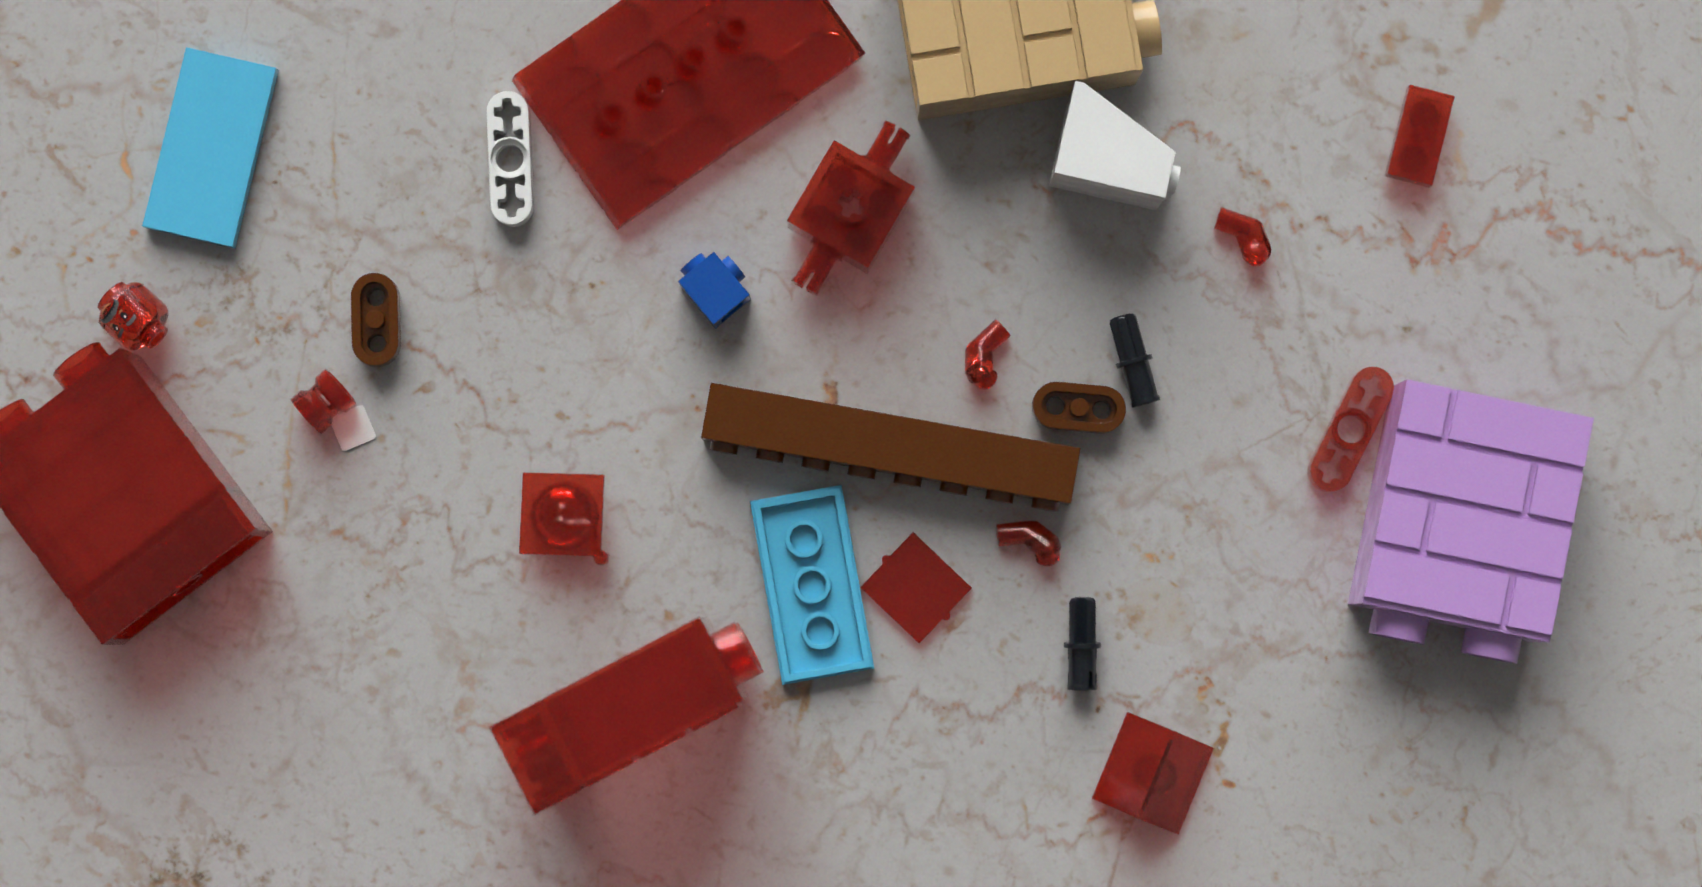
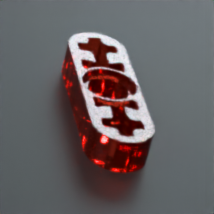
(1375, 403)

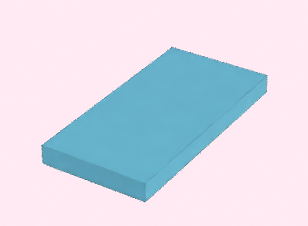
(210, 148)
(812, 584)

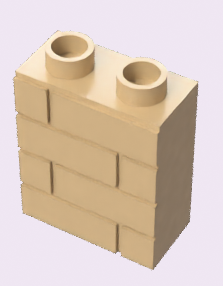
(1021, 51)

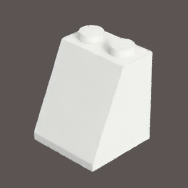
(1111, 154)

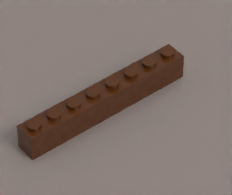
(891, 445)

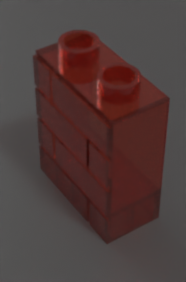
(120, 493)
(626, 710)

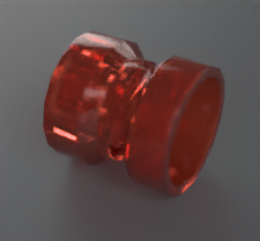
(315, 408)

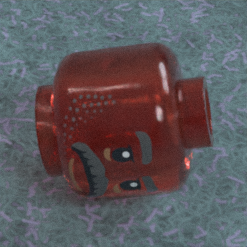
(133, 316)

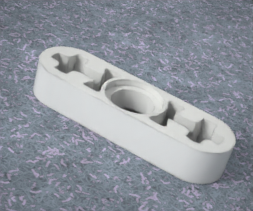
(496, 125)

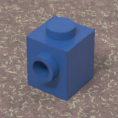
(714, 287)

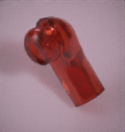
(1249, 235)
(980, 355)

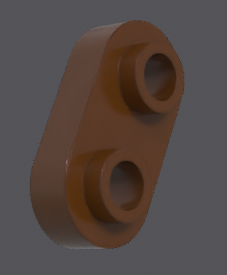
(374, 321)
(1078, 407)

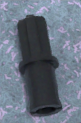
(1133, 360)
(1082, 644)

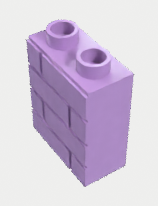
(1469, 518)

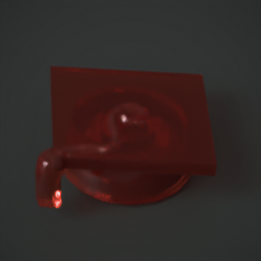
(562, 515)

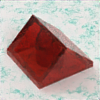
(1152, 773)

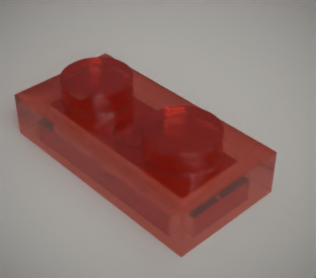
(1419, 136)

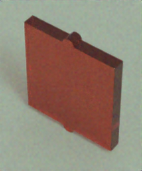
(916, 587)

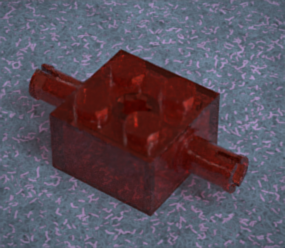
(841, 178)

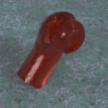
(1034, 536)

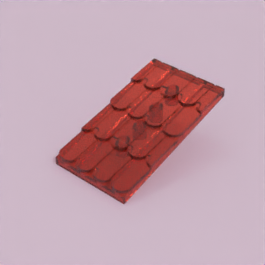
(676, 86)

